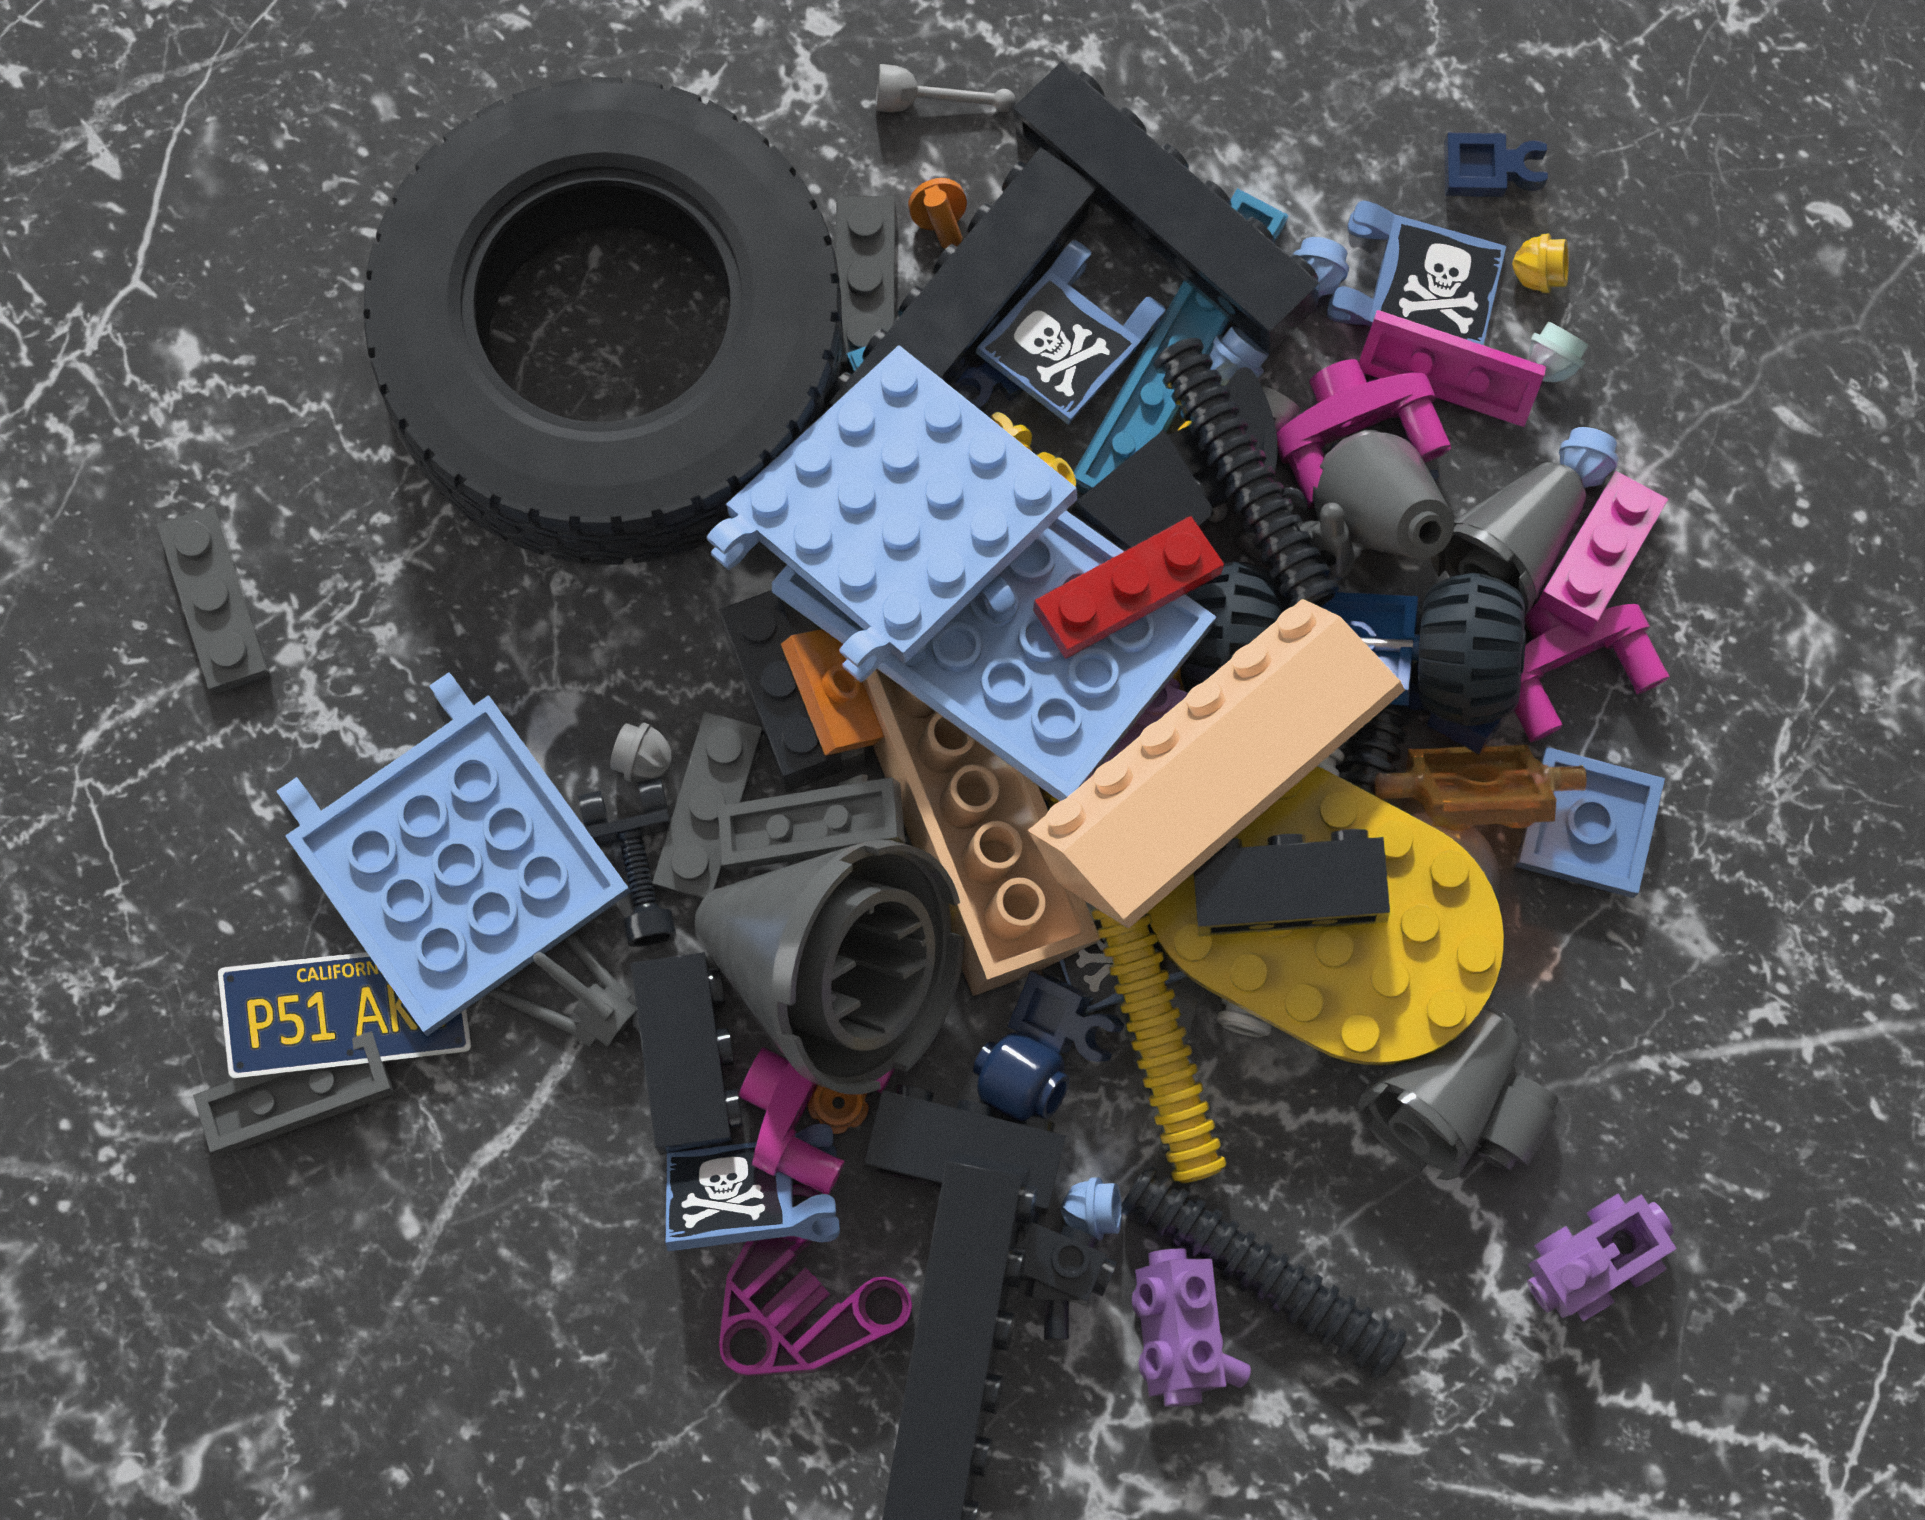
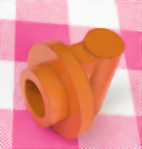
(938, 207)

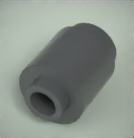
(1517, 1124)

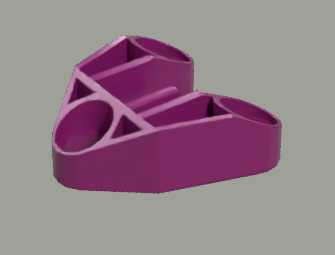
(832, 1338)

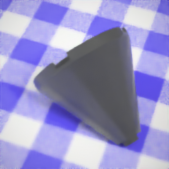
(842, 958)

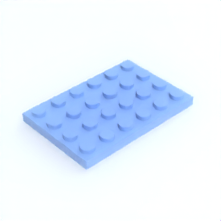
(1010, 679)

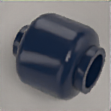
(1021, 1077)

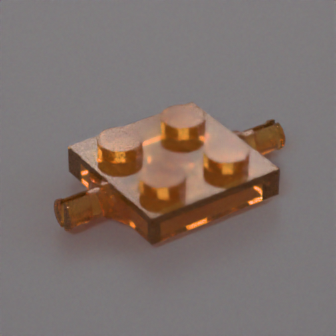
(1474, 789)

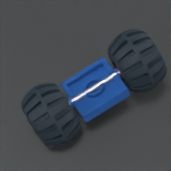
(1465, 648)

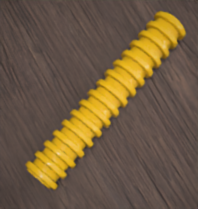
(1161, 1048)

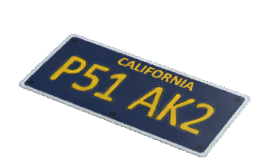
(311, 1008)

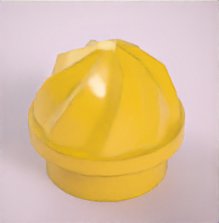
(1542, 263)

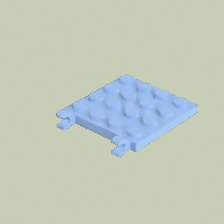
(896, 508)
(455, 861)

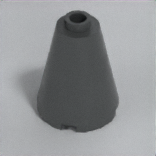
(1385, 495)
(1517, 531)
(1441, 1101)

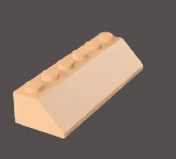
(1214, 762)
(976, 821)

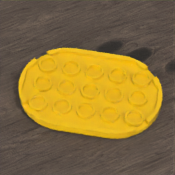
(1366, 987)

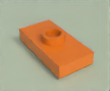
(831, 694)

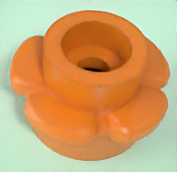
(850, 1115)

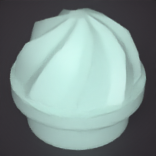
(1557, 351)

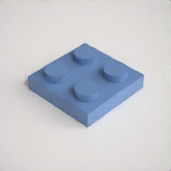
(1597, 832)

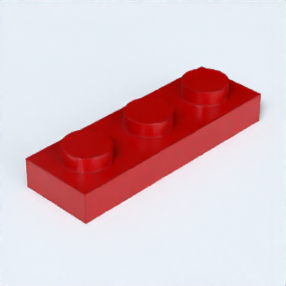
(1128, 587)

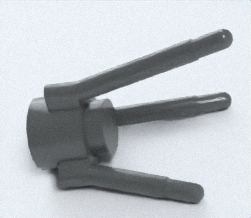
(602, 1011)

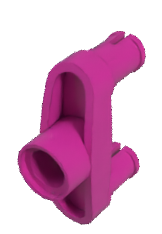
(1352, 404)
(1560, 642)
(784, 1096)

